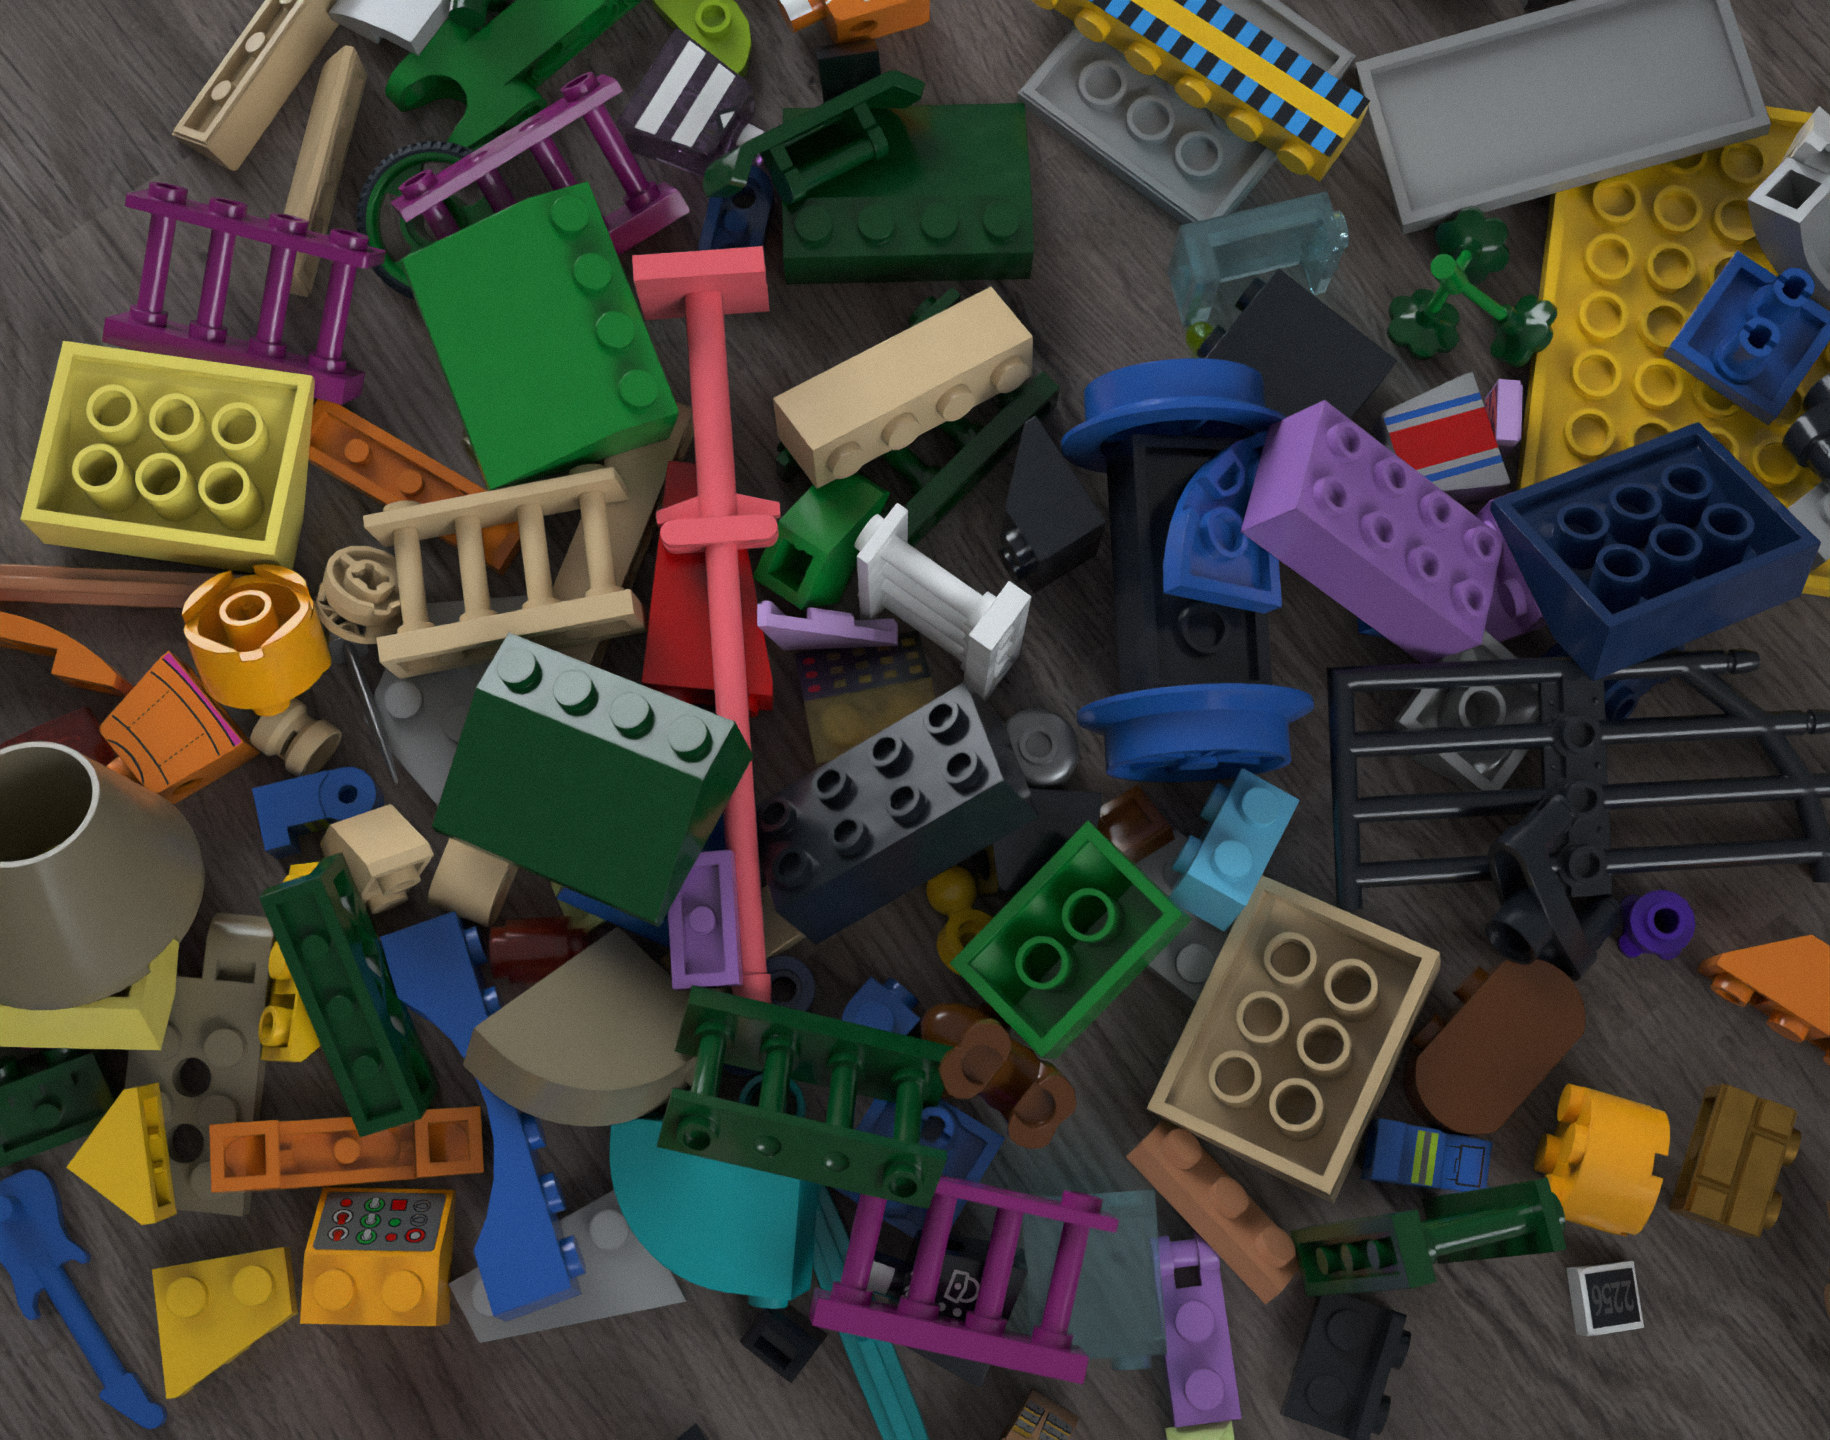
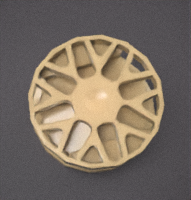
(364, 590)

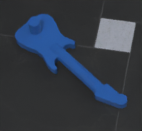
(34, 1254)

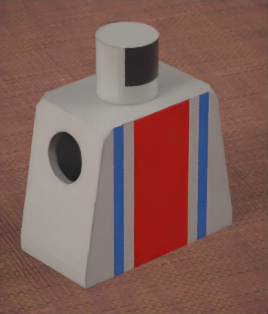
(1447, 440)

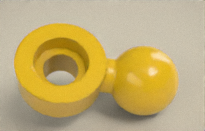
(954, 895)

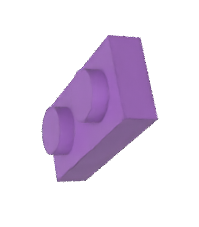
(707, 926)

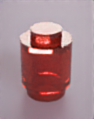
(533, 947)

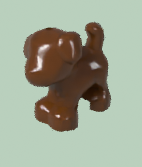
(1000, 1070)

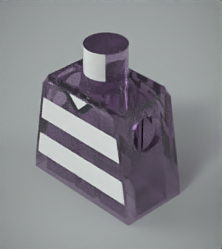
(689, 109)

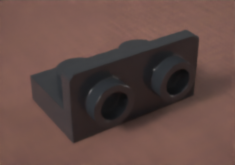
(1346, 1367)

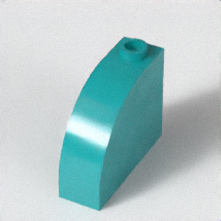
(714, 1218)

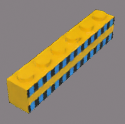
(1231, 70)

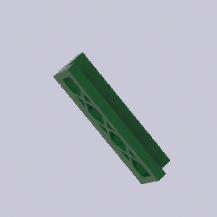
(351, 996)

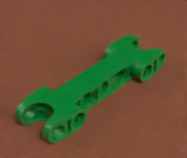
(500, 64)

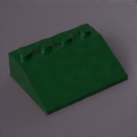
(934, 209)
(589, 778)

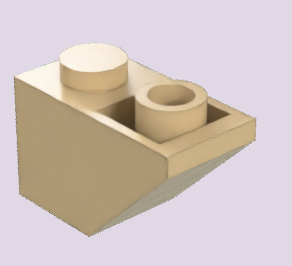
(381, 854)

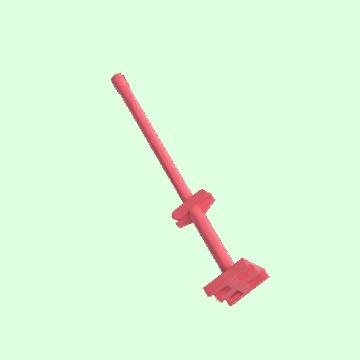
(719, 522)

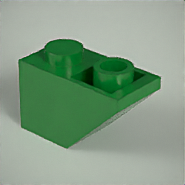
(817, 542)

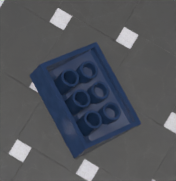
(1653, 549)

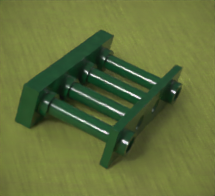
(977, 447)
(819, 1052)
(1400, 1249)

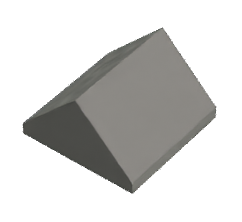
(1473, 708)

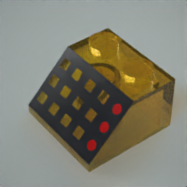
(861, 691)

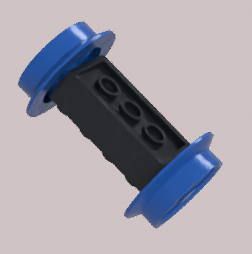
(1190, 670)

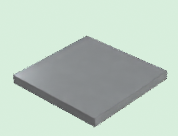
(1152, 137)

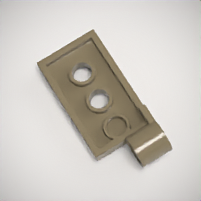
(217, 1023)

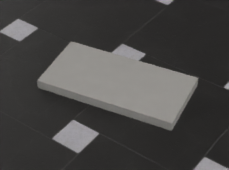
(1557, 102)

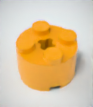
(256, 638)
(1604, 1159)

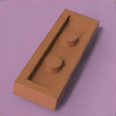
(1217, 1208)

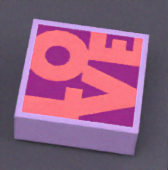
(1505, 413)

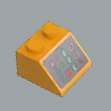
(379, 1257)

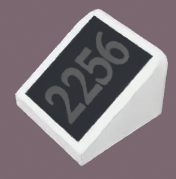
(1604, 1298)

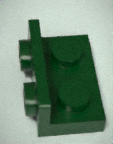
(51, 1100)

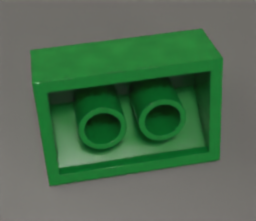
(1070, 942)

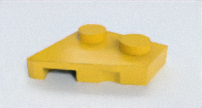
(217, 1310)

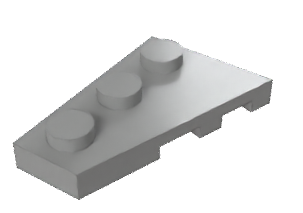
(617, 1280)

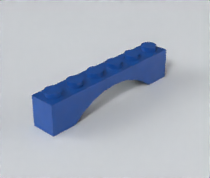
(521, 1244)

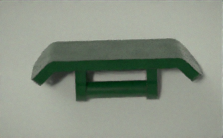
(888, 90)

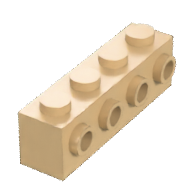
(904, 387)

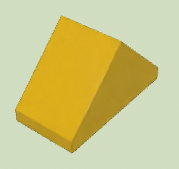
(130, 1156)

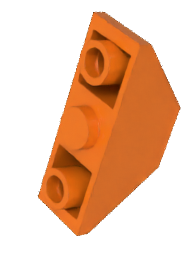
(1782, 981)

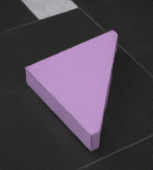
(824, 629)

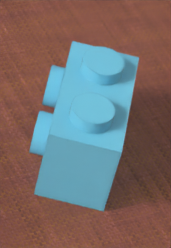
(1233, 849)

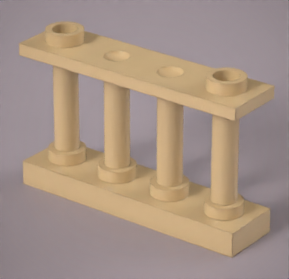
(545, 620)

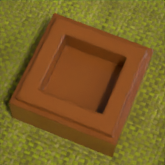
(1134, 824)

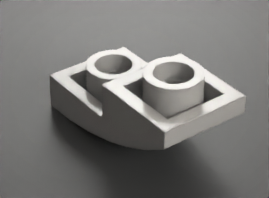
(400, 21)

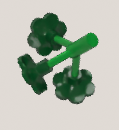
(1468, 252)

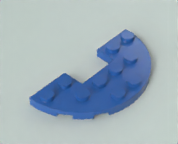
(1205, 545)

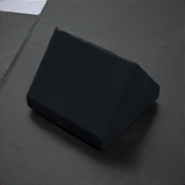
(846, 66)
(783, 1340)

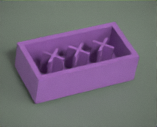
(1373, 533)

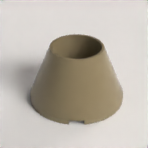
(102, 899)

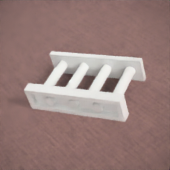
(972, 627)

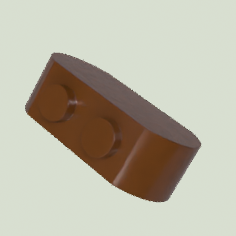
(1492, 1046)

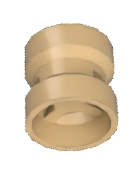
(297, 739)

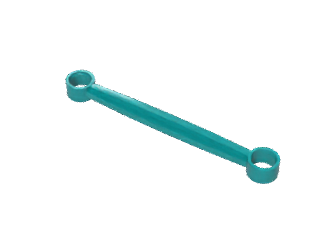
(872, 1360)

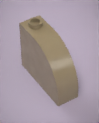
(587, 1040)

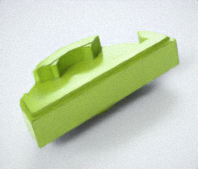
(714, 25)

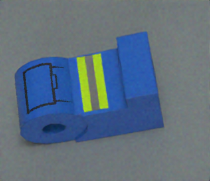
(311, 805)
(1424, 1157)

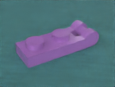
(1197, 1337)

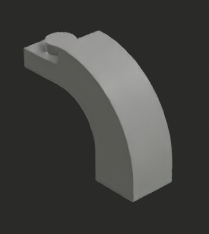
(1794, 222)

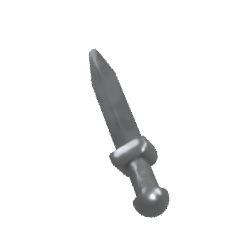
(349, 652)

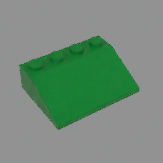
(541, 339)

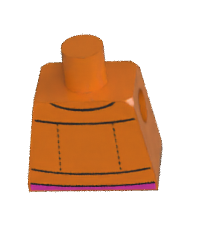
(174, 733)

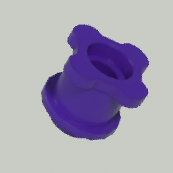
(1640, 932)

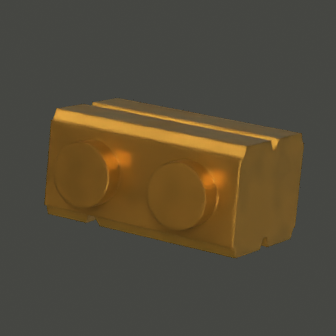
(1736, 1162)

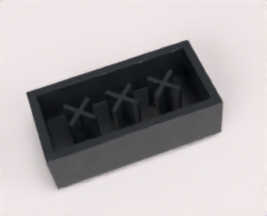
(891, 814)

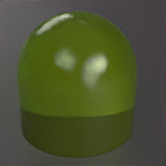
(1197, 334)

